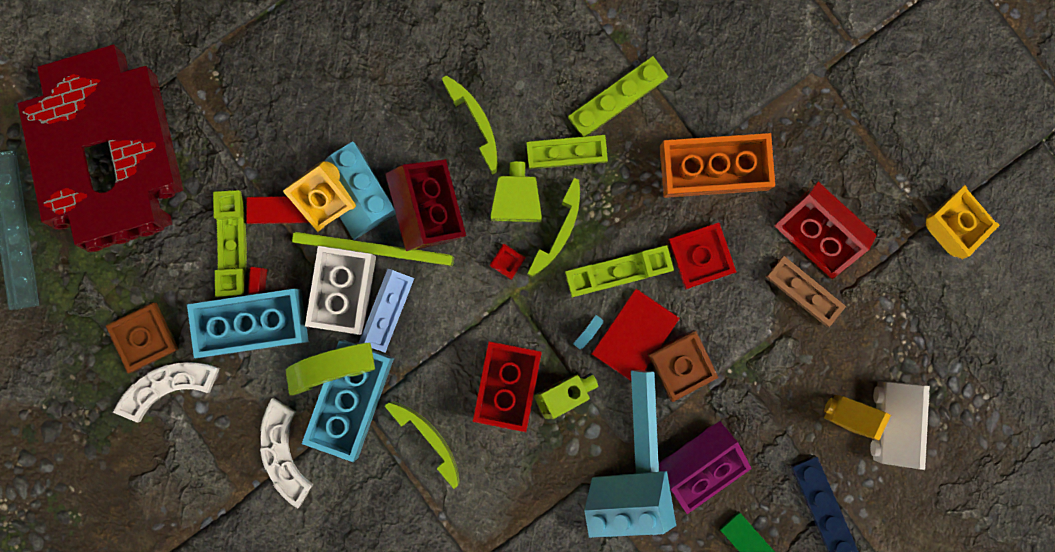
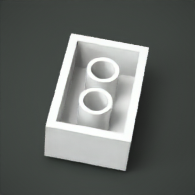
(340, 290)

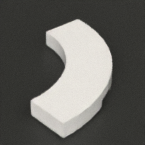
(161, 382)
(277, 455)

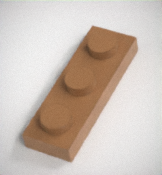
(805, 291)

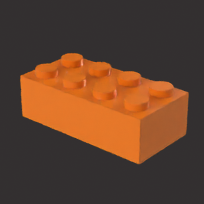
(717, 165)

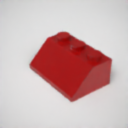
(826, 230)

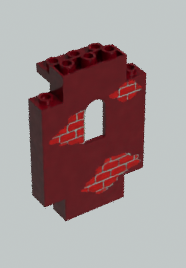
(95, 102)

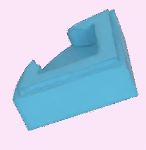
(588, 333)

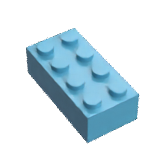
(247, 323)
(347, 409)

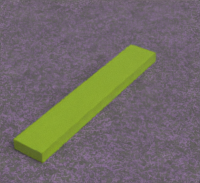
(375, 249)

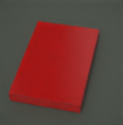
(634, 333)

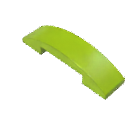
(460, 95)
(571, 201)
(231, 243)
(619, 271)
(329, 367)
(448, 467)

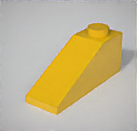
(856, 416)

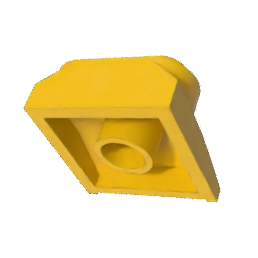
(320, 195)
(961, 224)

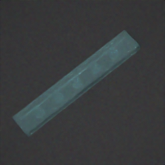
(14, 238)

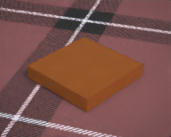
(142, 337)
(683, 365)

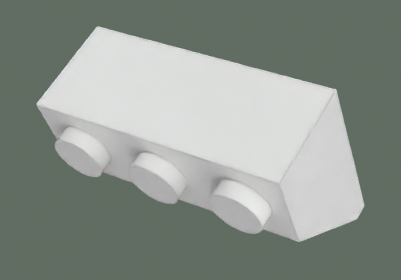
(906, 431)

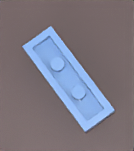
(386, 310)

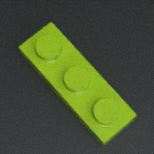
(567, 152)

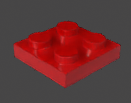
(702, 256)

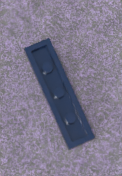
(823, 506)

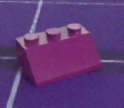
(704, 466)

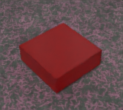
(507, 261)
(257, 280)

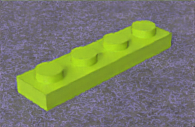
(618, 97)

